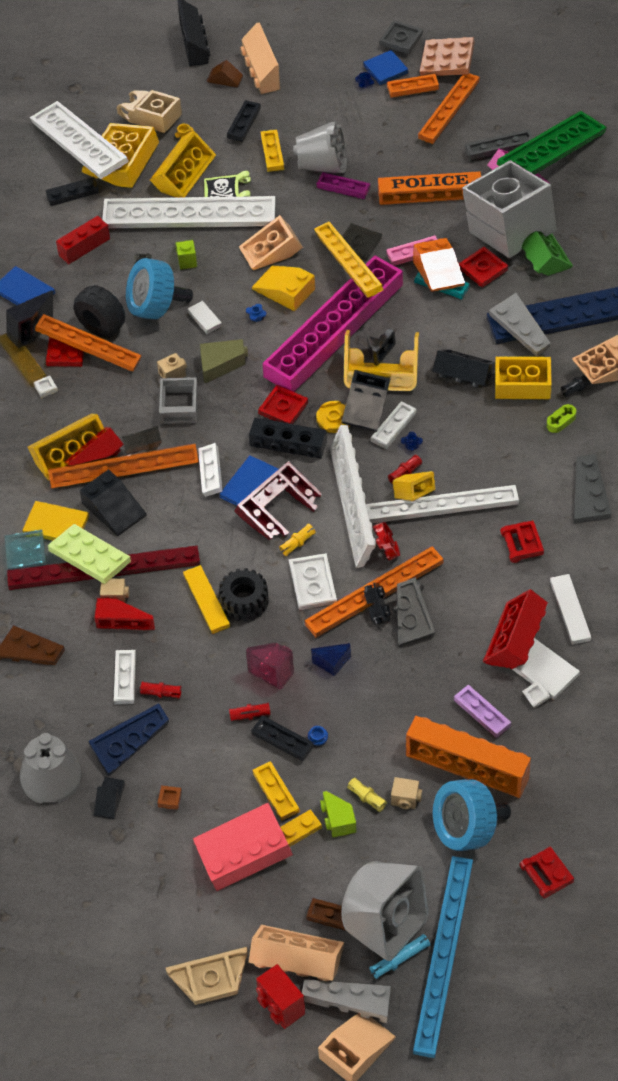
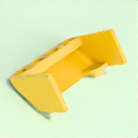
(402, 376)

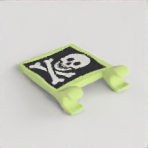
(226, 185)

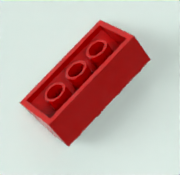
(516, 631)

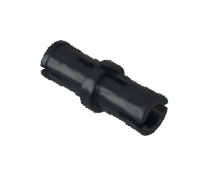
(577, 384)

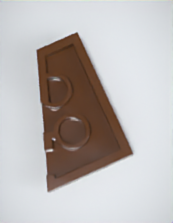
(28, 646)

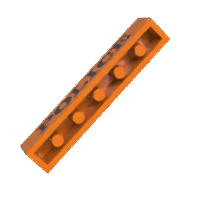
(424, 187)

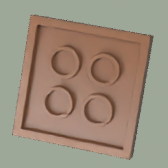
(447, 56)

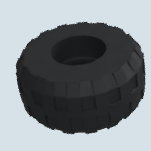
(99, 311)

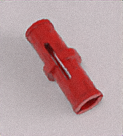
(405, 468)
(160, 690)
(264, 710)

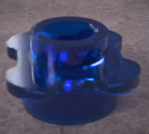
(364, 79)
(411, 445)

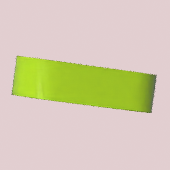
(562, 419)

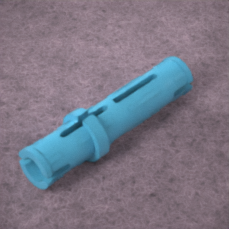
(405, 953)

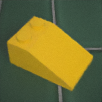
(286, 285)

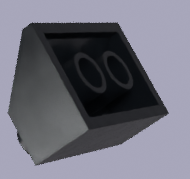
(463, 367)

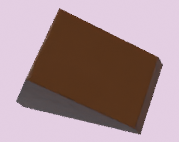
(225, 75)

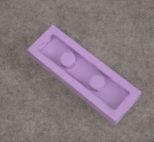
(482, 711)

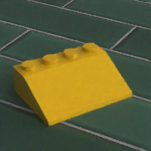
(136, 144)

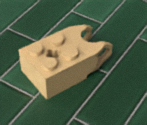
(151, 110)

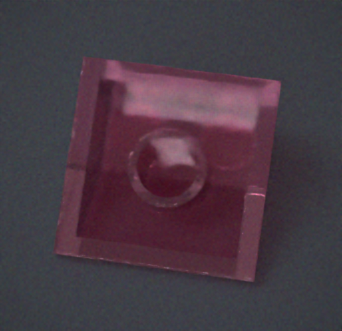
(271, 663)

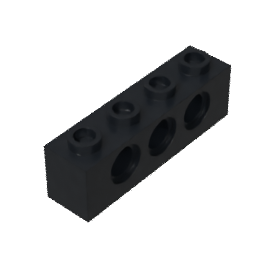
(287, 438)

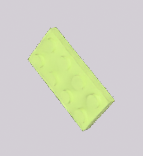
(89, 553)

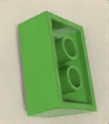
(545, 253)

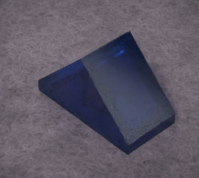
(331, 657)

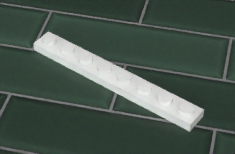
(443, 504)

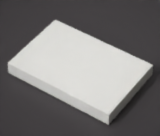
(312, 581)
(548, 668)

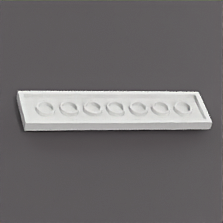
(79, 140)
(352, 496)

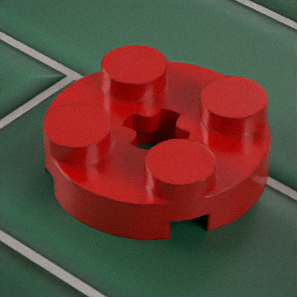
(386, 541)

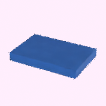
(20, 286)
(246, 480)

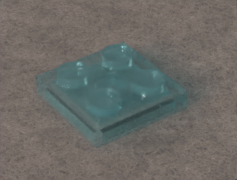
(25, 550)

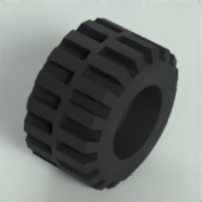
(241, 582)

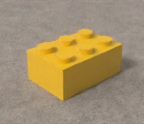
(522, 377)

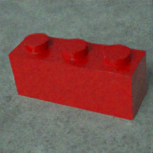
(83, 240)

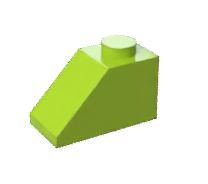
(186, 254)

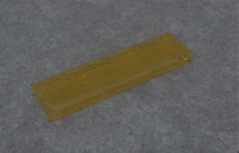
(23, 360)

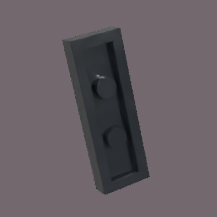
(243, 121)
(72, 191)
(282, 738)

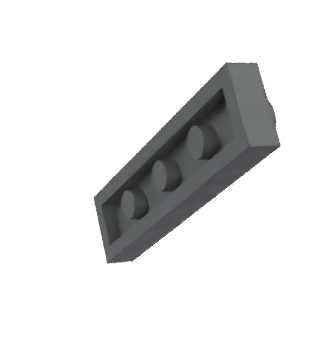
(490, 146)

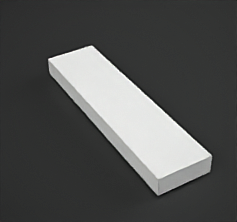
(570, 609)

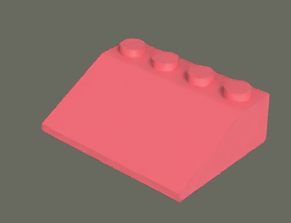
(242, 847)

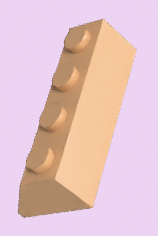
(260, 60)
(296, 952)

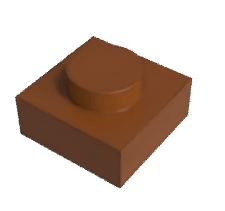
(169, 797)

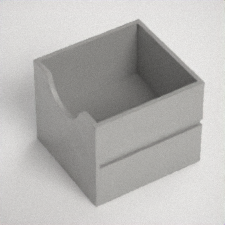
(509, 207)

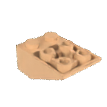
(600, 362)
(355, 1046)

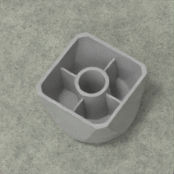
(385, 906)

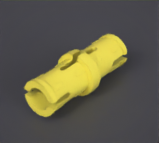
(367, 794)

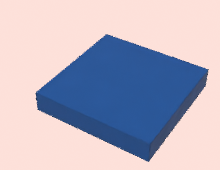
(385, 67)

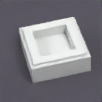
(45, 386)
(536, 694)

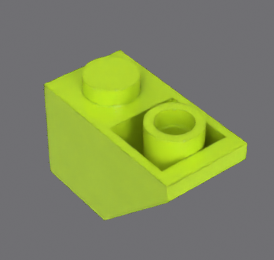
(339, 814)

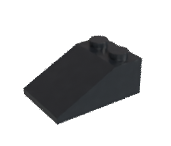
(112, 503)

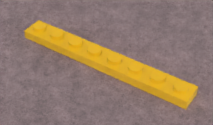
(348, 259)

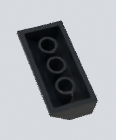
(193, 34)

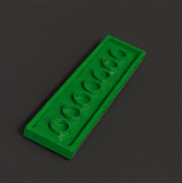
(555, 143)

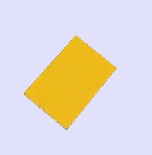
(54, 519)

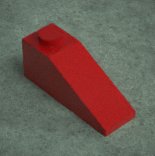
(100, 446)
(119, 615)

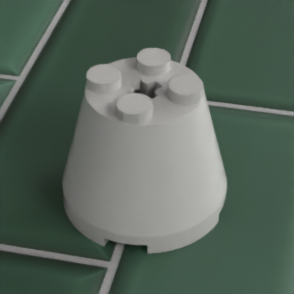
(322, 149)
(49, 770)

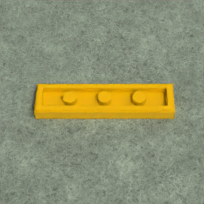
(206, 599)

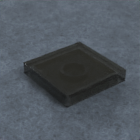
(362, 240)

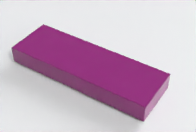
(343, 185)

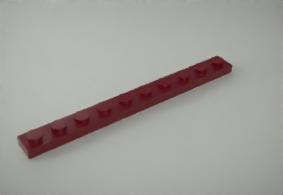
(139, 563)

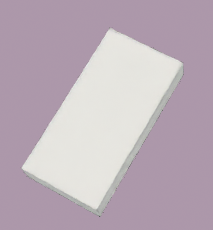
(204, 317)

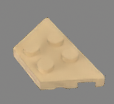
(210, 976)

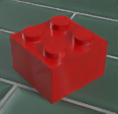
(280, 996)

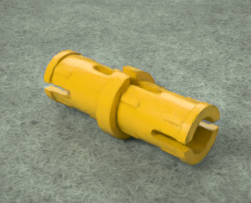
(297, 539)

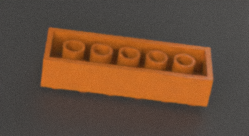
(468, 756)

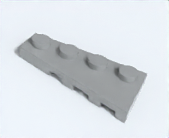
(519, 323)
(356, 997)

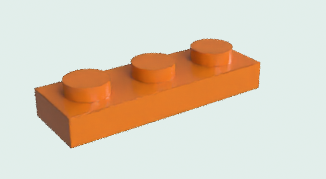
(412, 85)

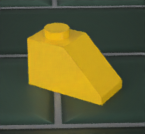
(413, 485)

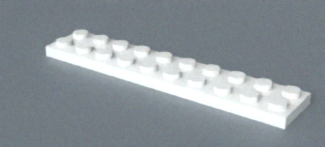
(189, 212)

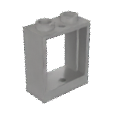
(178, 414)

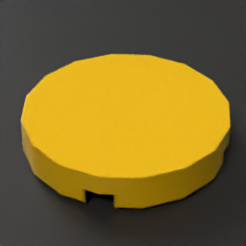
(330, 416)

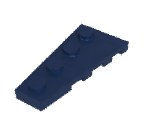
(125, 739)

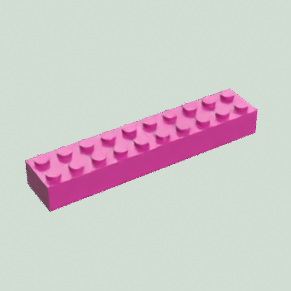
(327, 328)

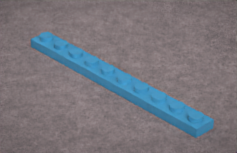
(443, 957)

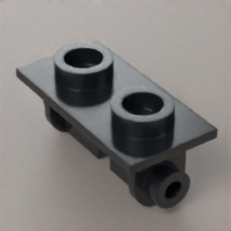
(380, 610)

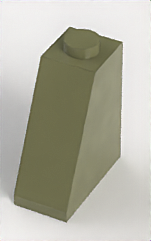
(222, 358)

